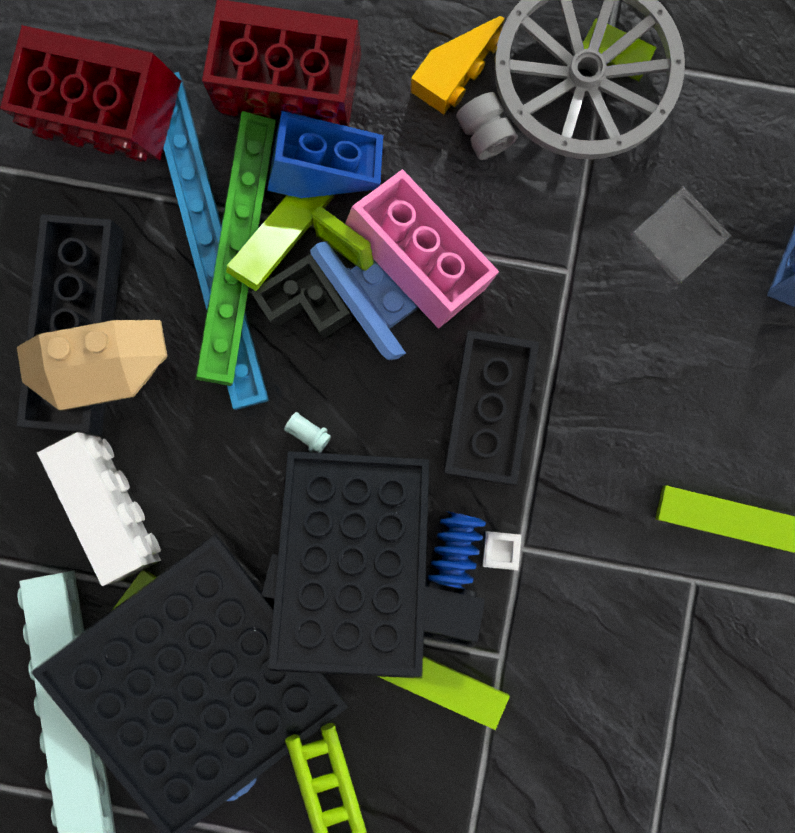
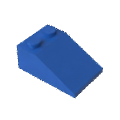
(323, 158)

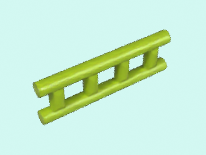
(338, 778)

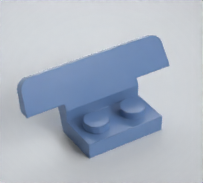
(370, 297)

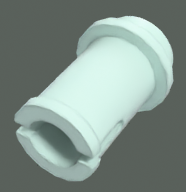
(307, 432)

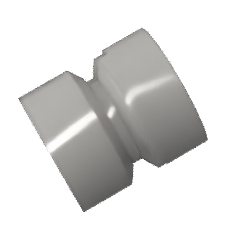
(483, 121)

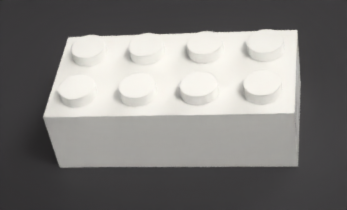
(100, 507)

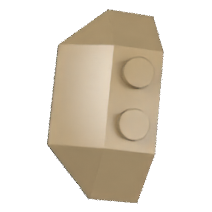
(92, 362)

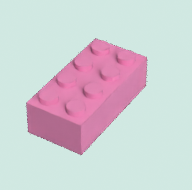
(421, 248)

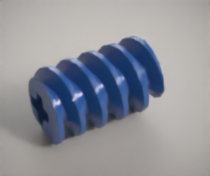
(456, 550)

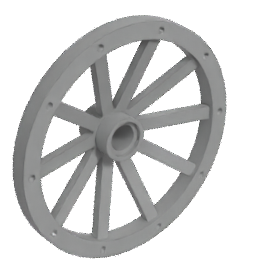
(582, 86)

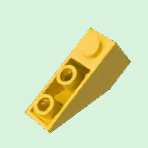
(450, 66)

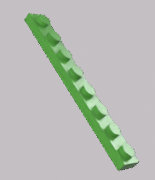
(239, 223)

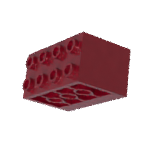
(281, 61)
(90, 93)

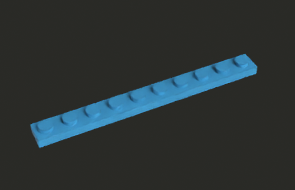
(203, 234)

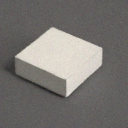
(501, 550)

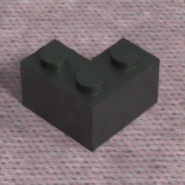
(299, 290)

